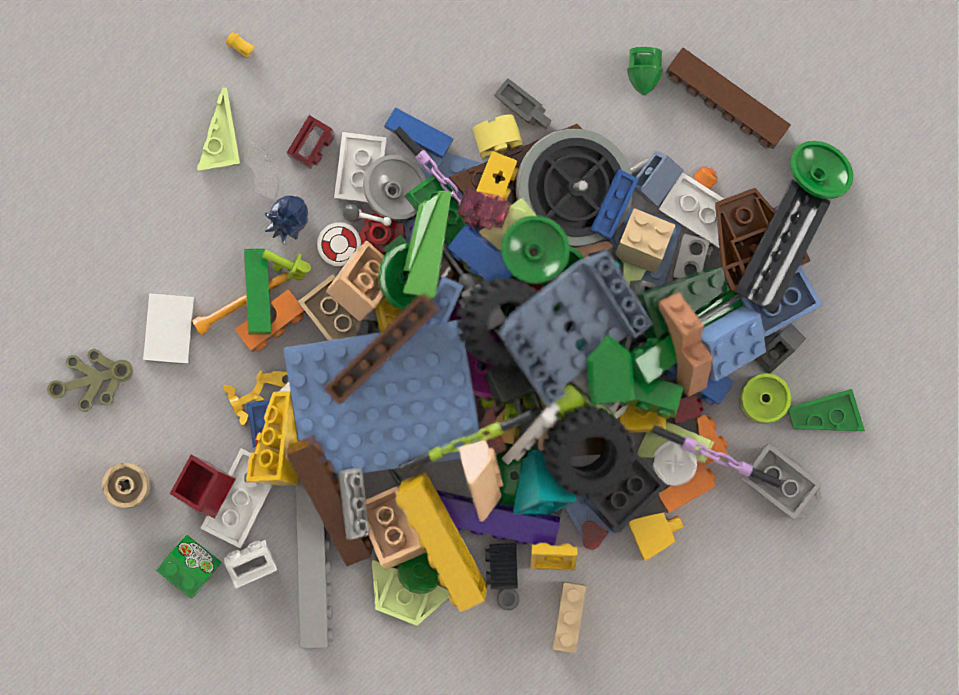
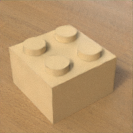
(644, 240)

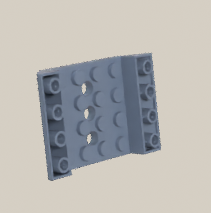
(597, 304)

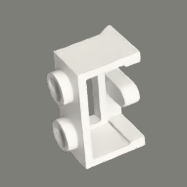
(253, 551)

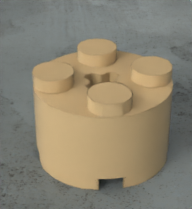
(114, 490)

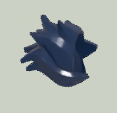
(287, 217)

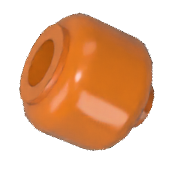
(706, 177)

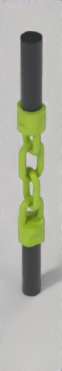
(494, 430)

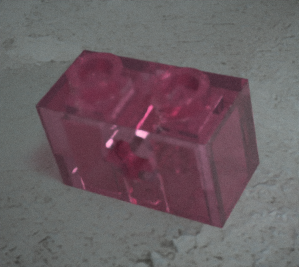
(483, 209)

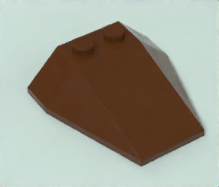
(740, 228)

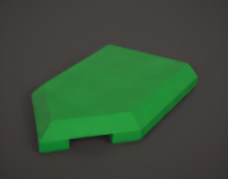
(610, 373)

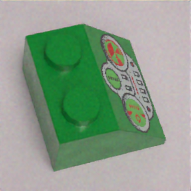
(189, 566)

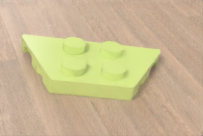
(401, 603)

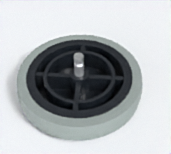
(568, 180)

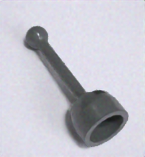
(466, 279)

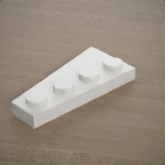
(535, 430)

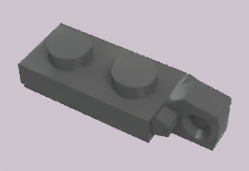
(522, 104)

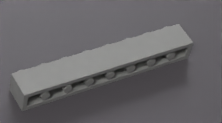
(312, 574)

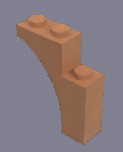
(686, 331)

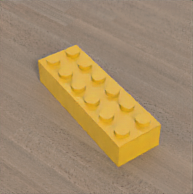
(442, 541)

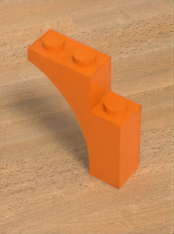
(703, 480)

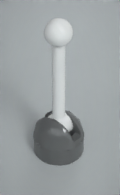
(354, 213)

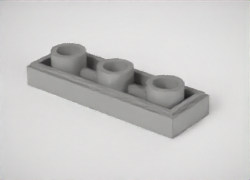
(354, 503)

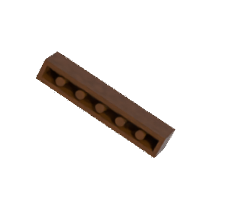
(727, 98)
(382, 348)
(325, 493)

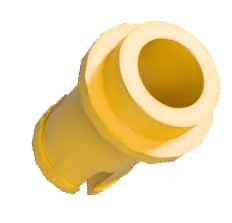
(239, 44)

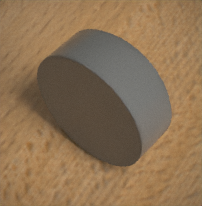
(508, 599)

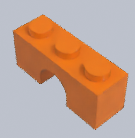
(287, 311)

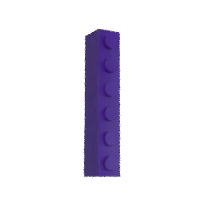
(501, 521)

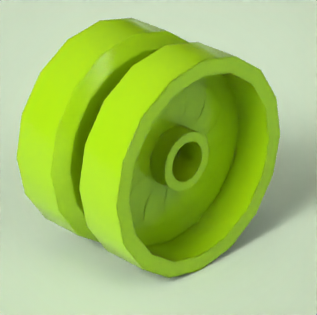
(778, 398)

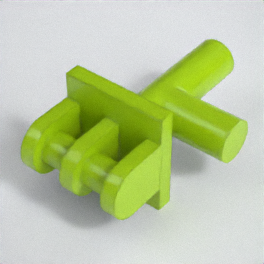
(297, 268)

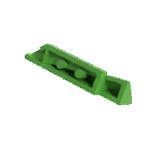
(427, 245)

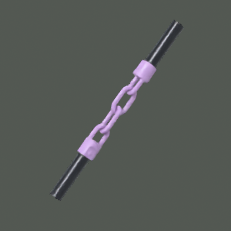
(423, 158)
(689, 445)

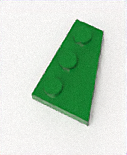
(829, 413)

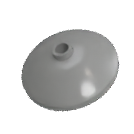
(396, 174)

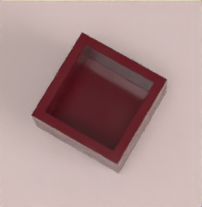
(202, 486)

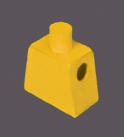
(654, 533)

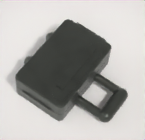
(510, 385)

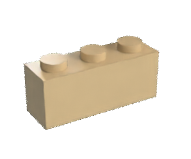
(569, 617)

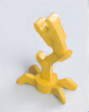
(274, 378)

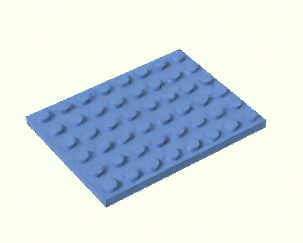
(399, 413)

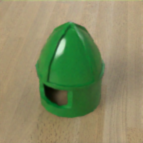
(644, 69)

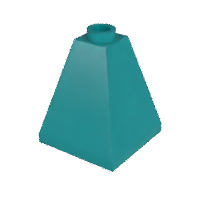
(538, 490)

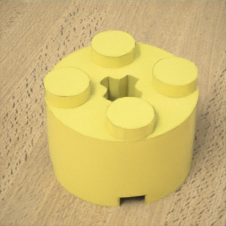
(497, 136)

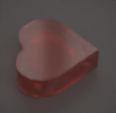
(592, 534)

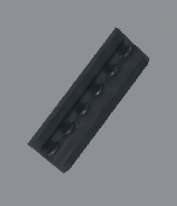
(782, 247)

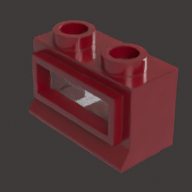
(310, 142)

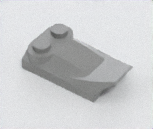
(798, 489)

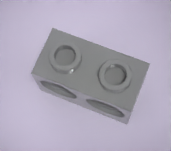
(686, 258)

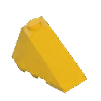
(270, 461)

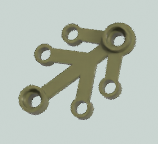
(94, 379)

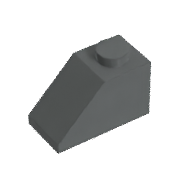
(780, 348)

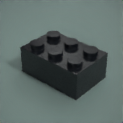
(630, 496)

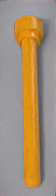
(204, 323)

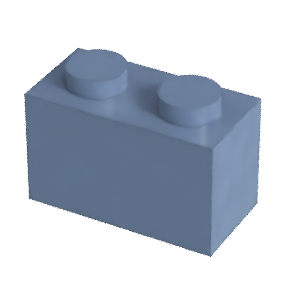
(657, 178)

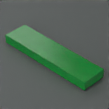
(257, 292)

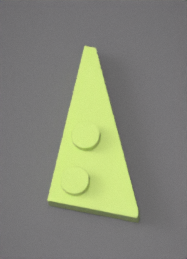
(221, 143)

